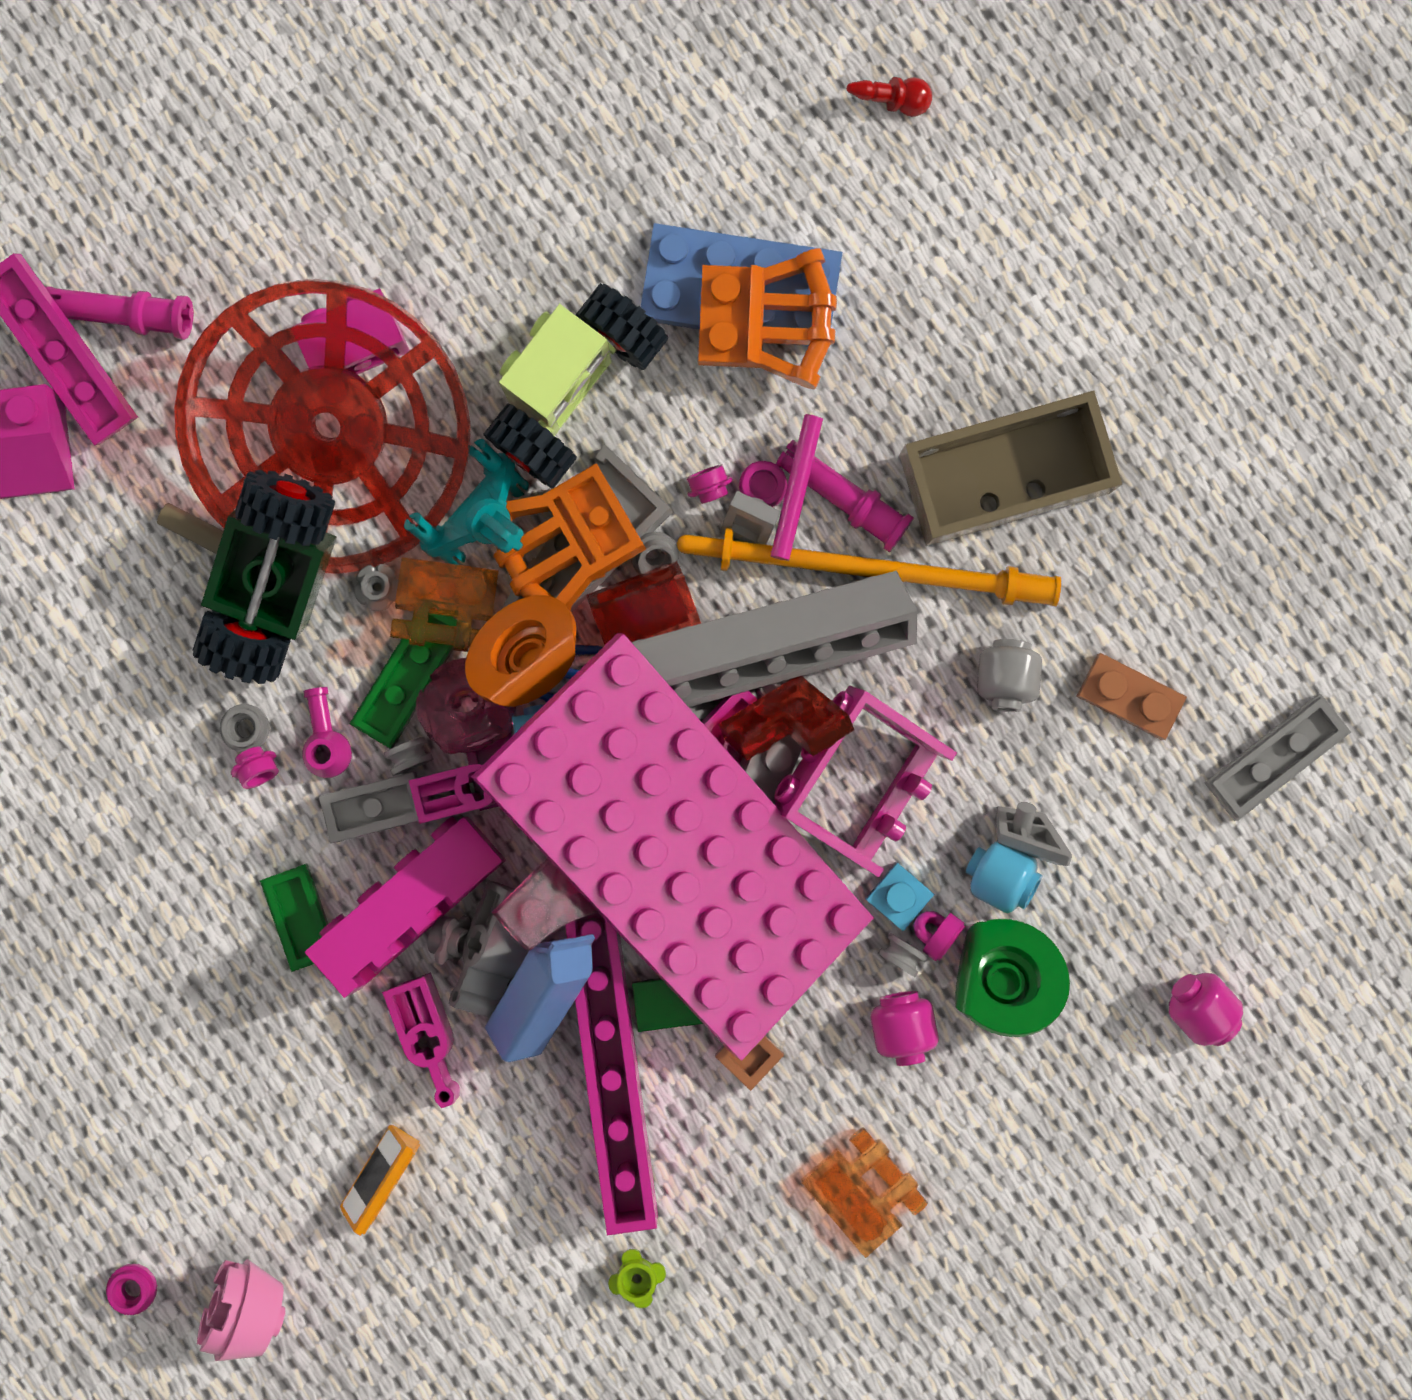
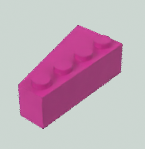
(406, 906)

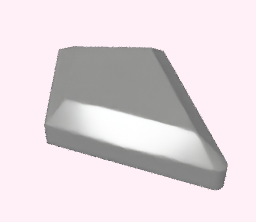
(1031, 834)

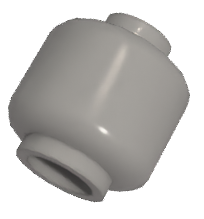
(1009, 674)

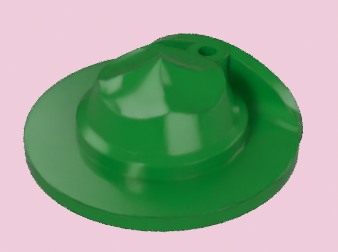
(1011, 978)

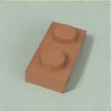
(1131, 696)

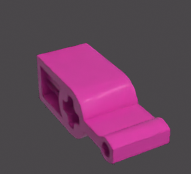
(454, 779)
(416, 1009)

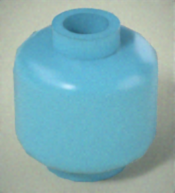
(1003, 877)

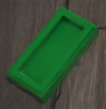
(295, 912)

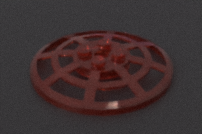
(324, 390)

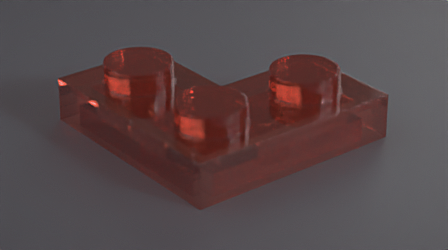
(790, 710)

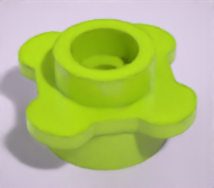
(638, 1293)

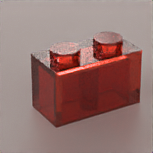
(644, 605)

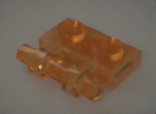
(445, 591)
(852, 1201)

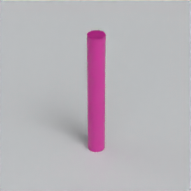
(796, 487)

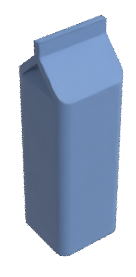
(540, 997)

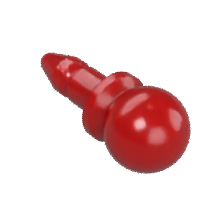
(909, 96)

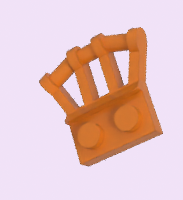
(734, 312)
(593, 526)

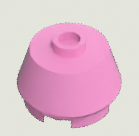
(241, 1312)

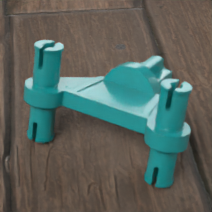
(480, 516)

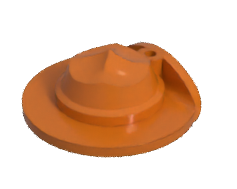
(522, 651)

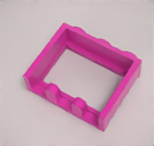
(907, 783)

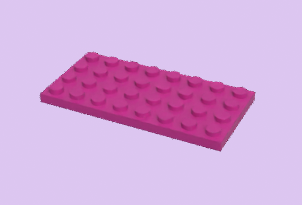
(674, 845)

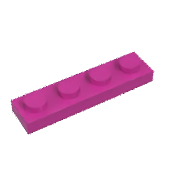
(60, 352)

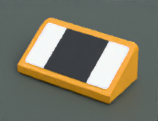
(378, 1178)

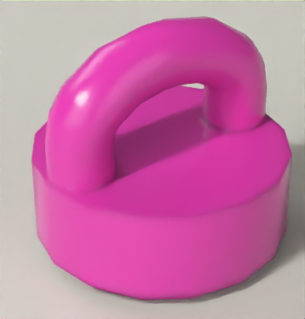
(944, 937)

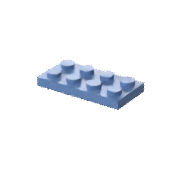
(676, 264)

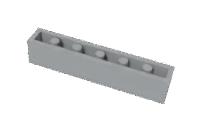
(784, 639)

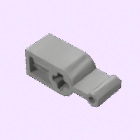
(488, 955)

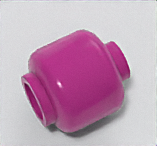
(1206, 1009)
(904, 1027)

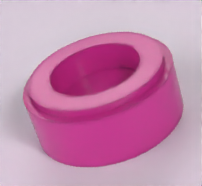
(765, 482)

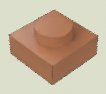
(754, 1065)

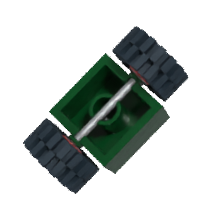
(265, 576)

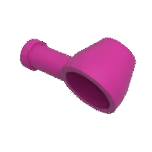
(324, 735)

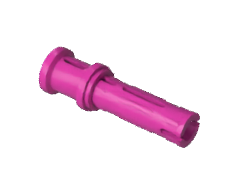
(138, 312)
(863, 507)

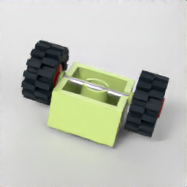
(559, 371)

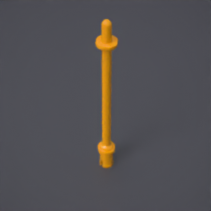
(1007, 585)

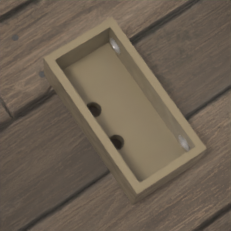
(1052, 445)

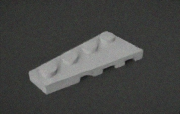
(640, 504)

